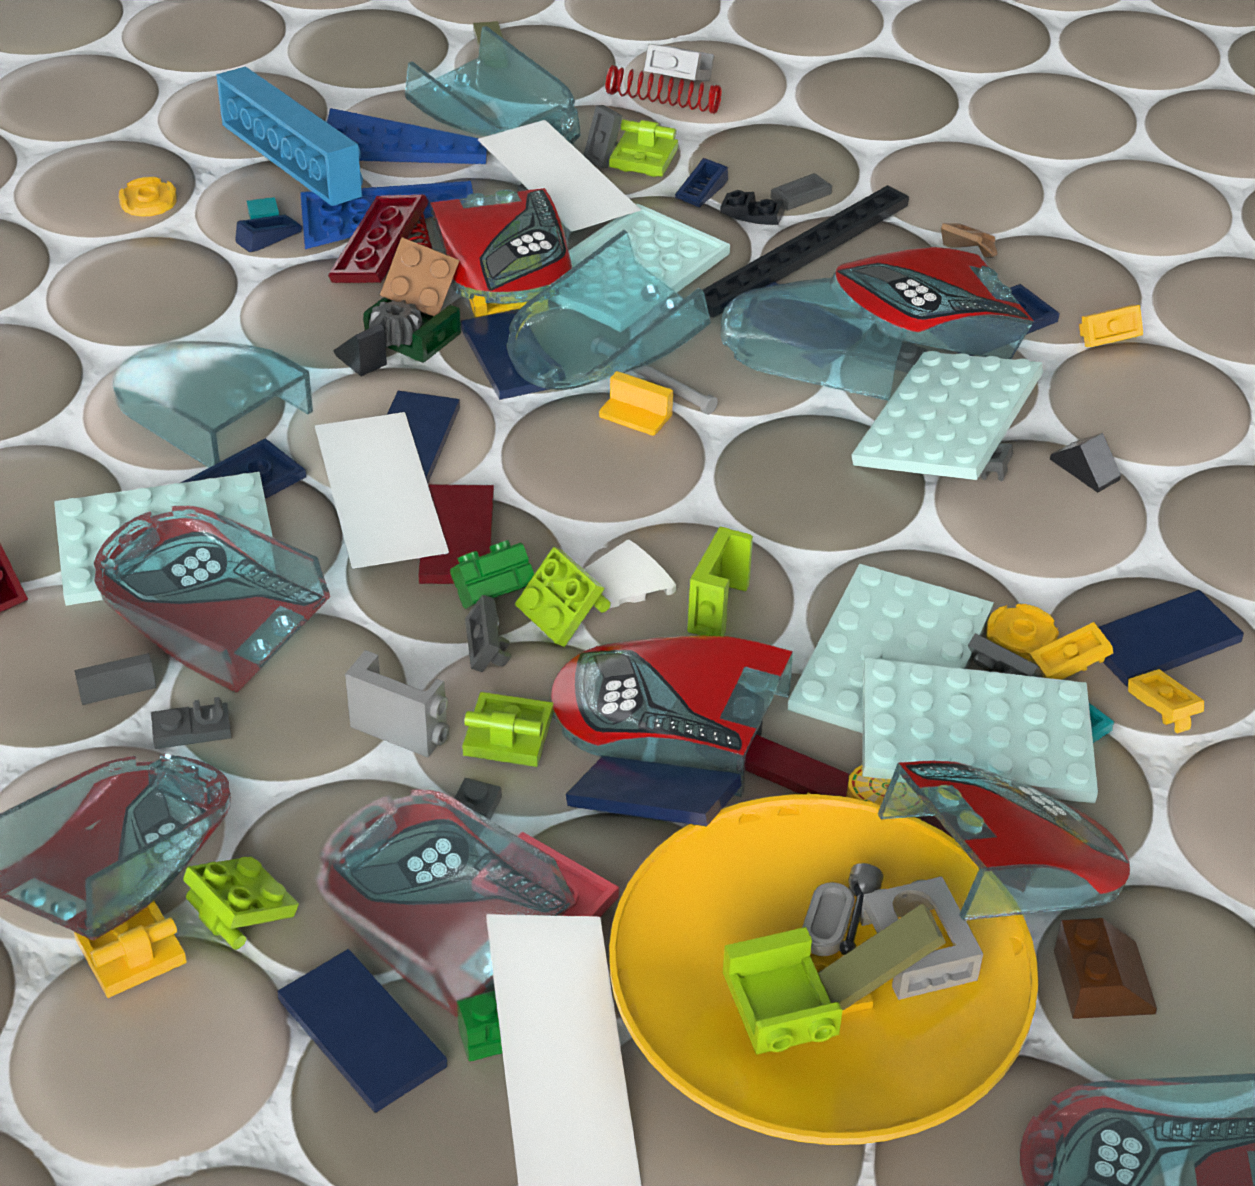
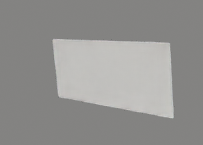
(548, 161)
(380, 490)
(561, 1052)

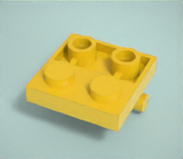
(133, 951)

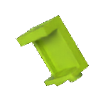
(722, 566)
(780, 991)

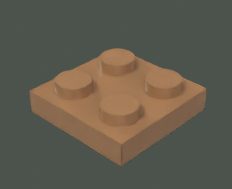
(419, 277)

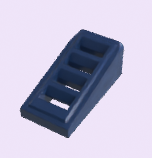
(705, 169)
(265, 231)

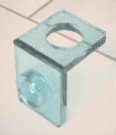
(574, 134)

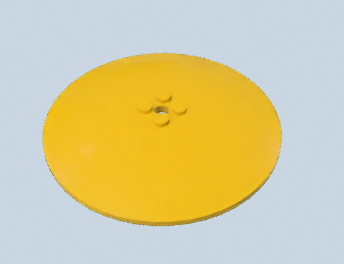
(753, 877)

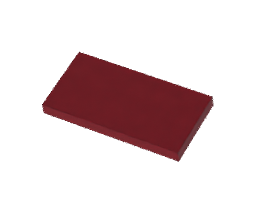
(377, 237)
(466, 524)

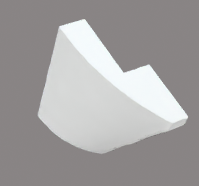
(629, 574)

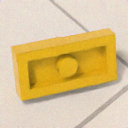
(1111, 325)
(1072, 652)
(1167, 697)

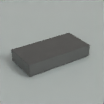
(801, 191)
(115, 679)

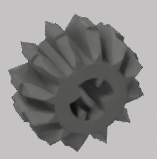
(398, 321)

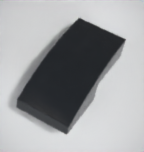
(744, 207)

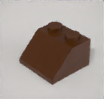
(1101, 970)

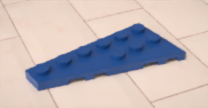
(402, 142)
(334, 223)

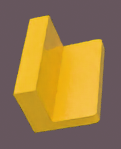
(637, 403)

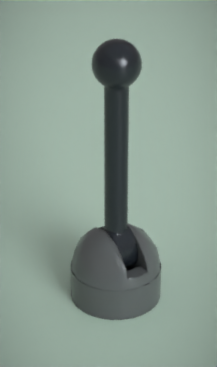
(862, 880)

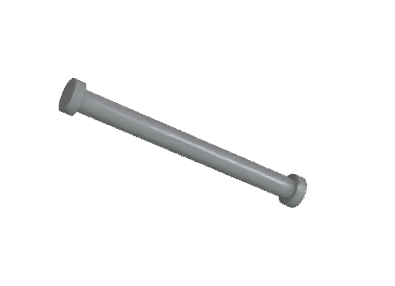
(707, 403)

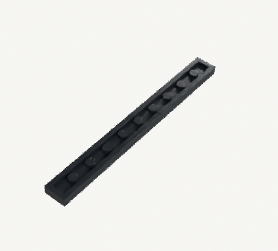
(805, 247)

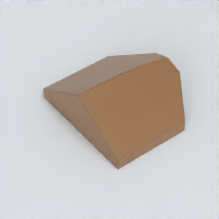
(960, 235)

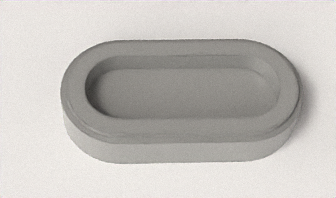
(829, 917)

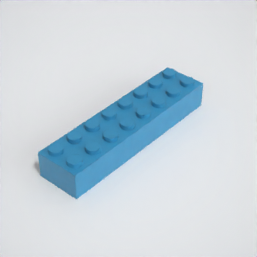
(290, 136)

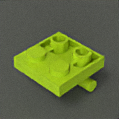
(644, 148)
(561, 596)
(507, 729)
(236, 896)

